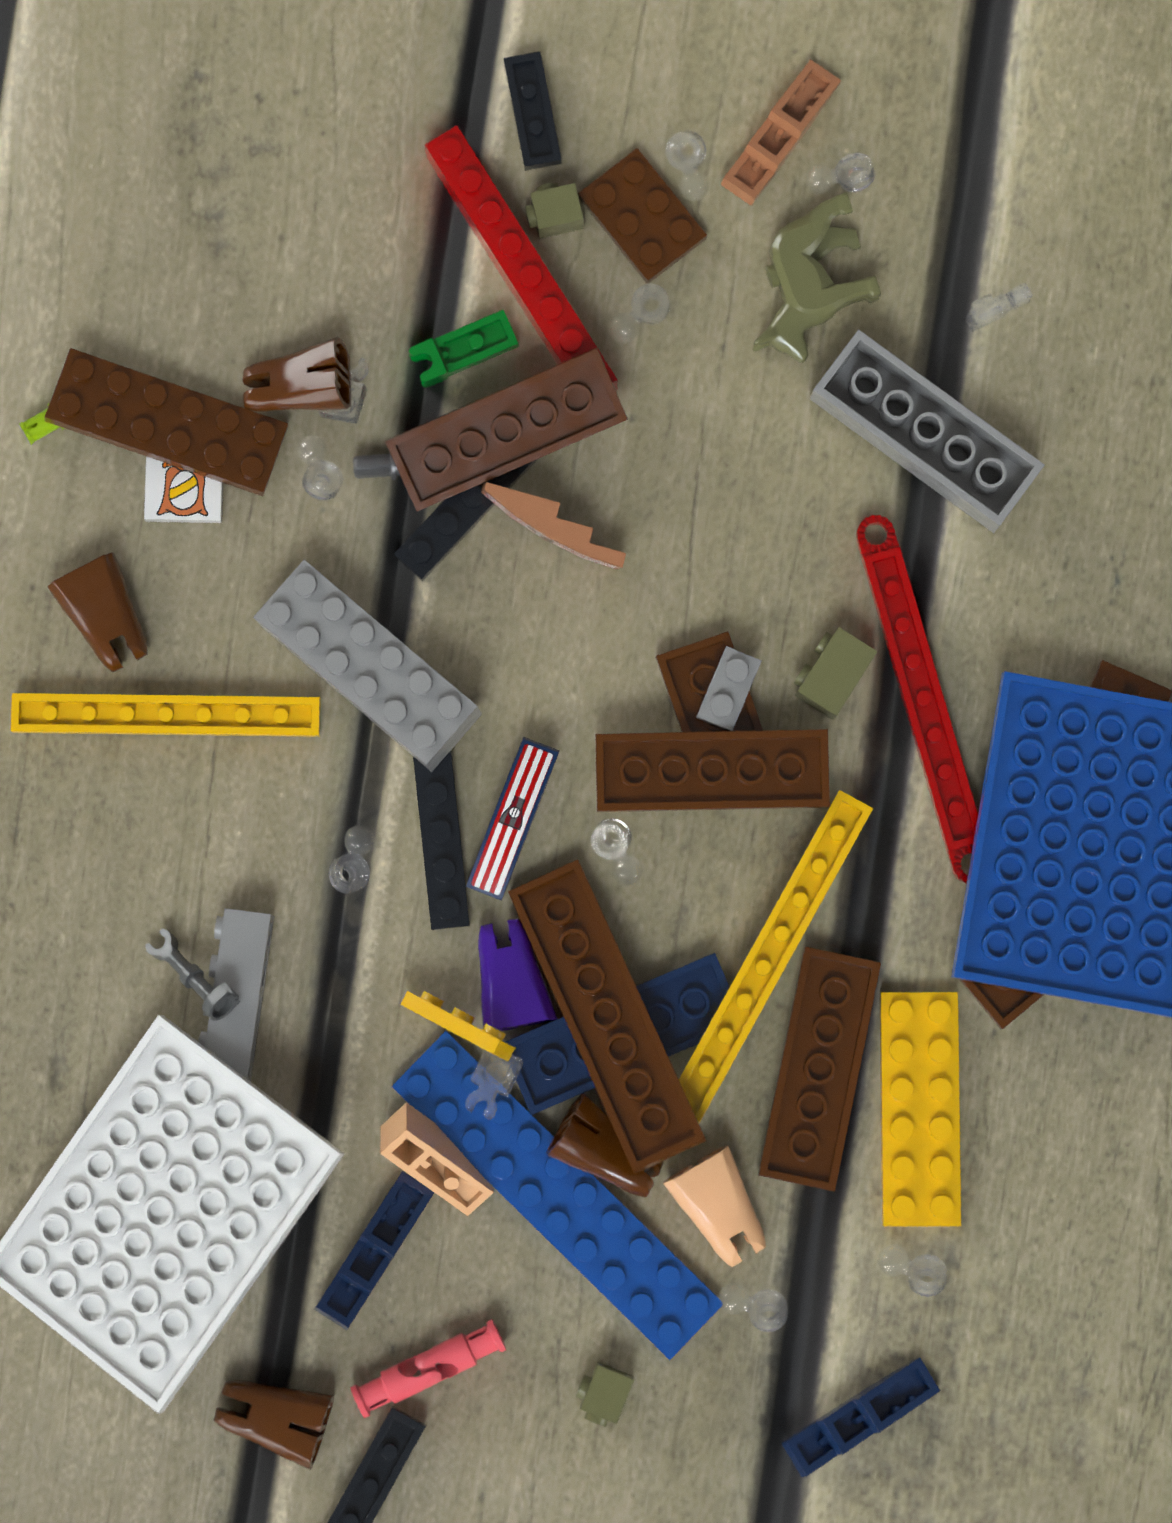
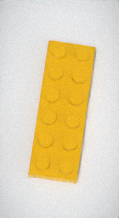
(920, 1109)

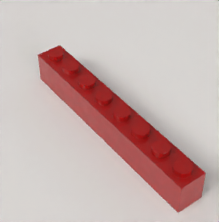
(509, 248)

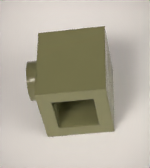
(554, 210)
(604, 1394)

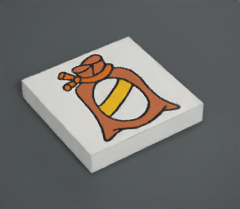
(180, 495)

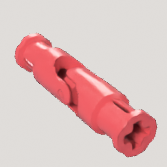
(454, 1355)

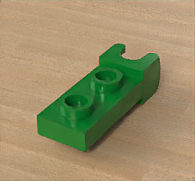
(464, 347)

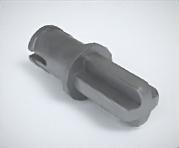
(375, 466)

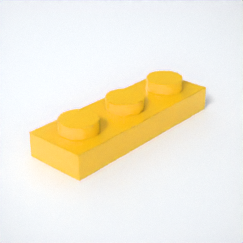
(459, 1023)

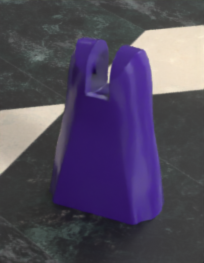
(511, 981)

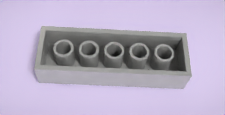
(926, 431)
(368, 665)

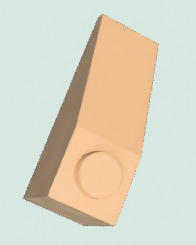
(432, 1159)

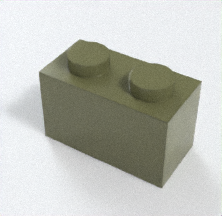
(835, 673)

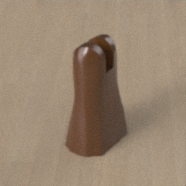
(302, 380)
(101, 609)
(591, 1145)
(278, 1419)

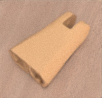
(718, 1203)

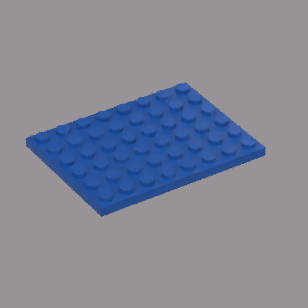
(1073, 848)

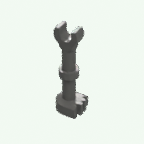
(217, 1001)

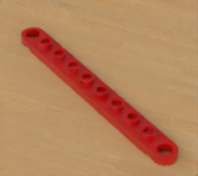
(920, 691)

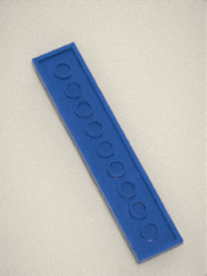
(561, 1201)

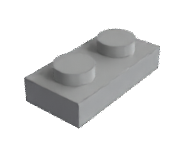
(728, 689)

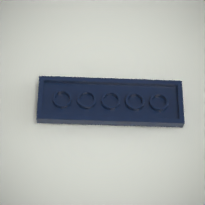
(677, 1003)

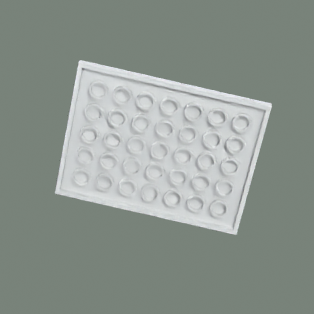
(162, 1212)

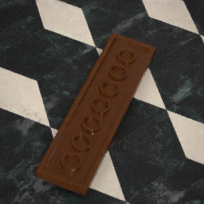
(607, 1017)

